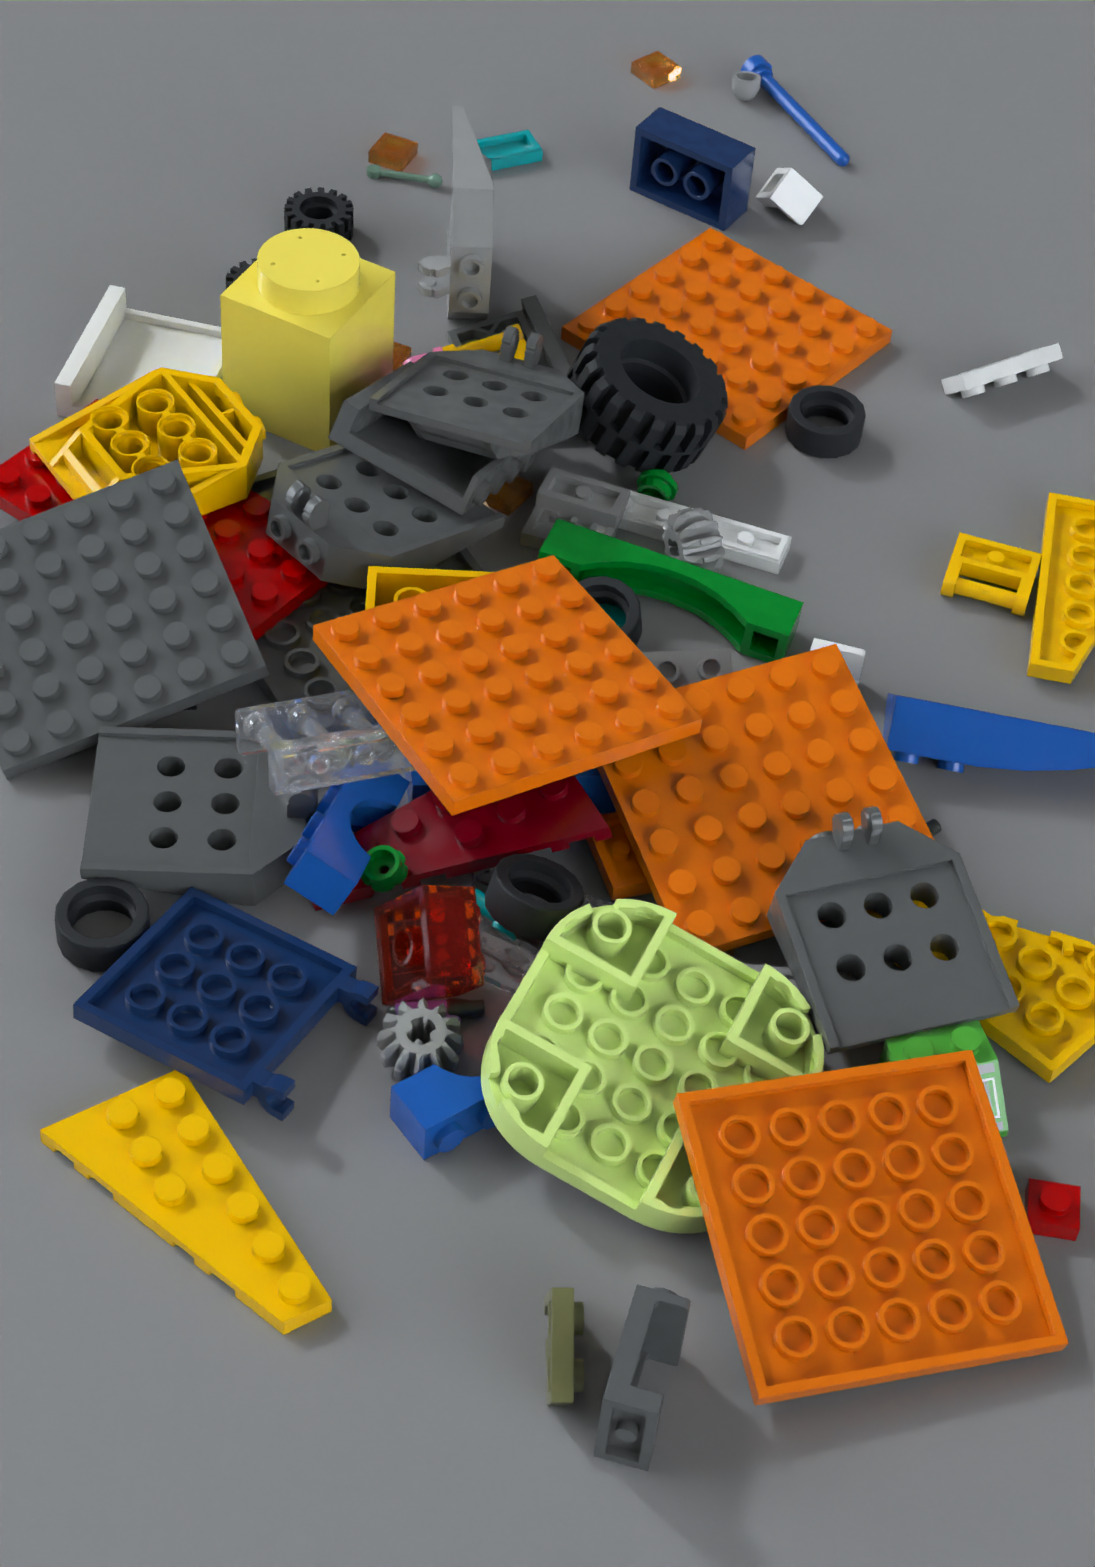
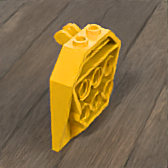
(153, 423)

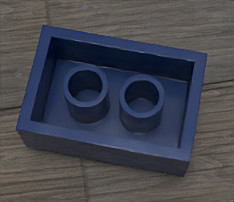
(691, 168)

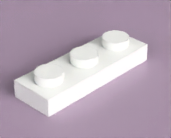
(1002, 371)

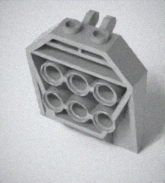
(470, 232)

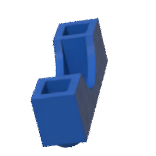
(327, 855)
(438, 1109)

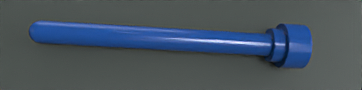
(761, 66)

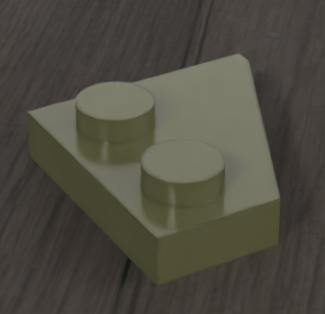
(565, 1321)

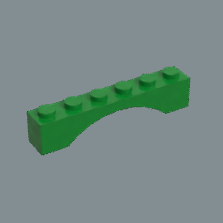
(750, 617)

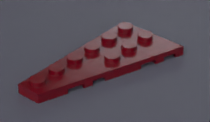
(481, 836)

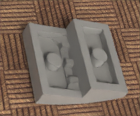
(577, 501)

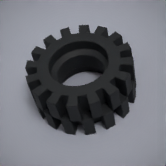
(320, 211)

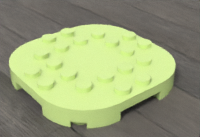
(607, 1036)

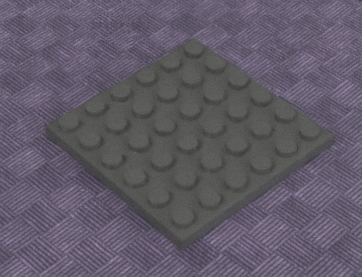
(113, 618)

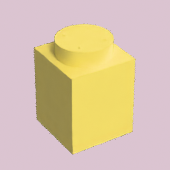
(306, 332)

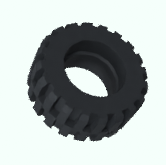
(647, 395)

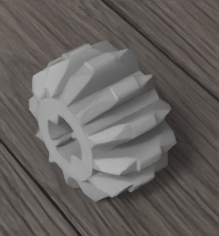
(694, 538)
(415, 1025)

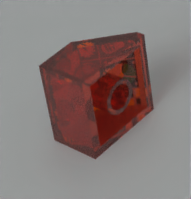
(429, 944)

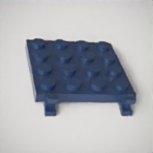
(222, 998)

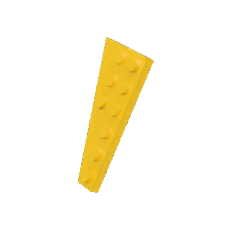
(1065, 590)
(190, 1187)

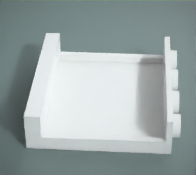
(128, 344)

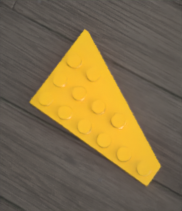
(1054, 991)

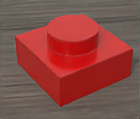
(1053, 1208)

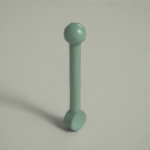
(374, 171)

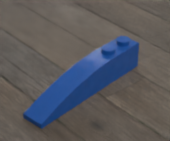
(981, 738)

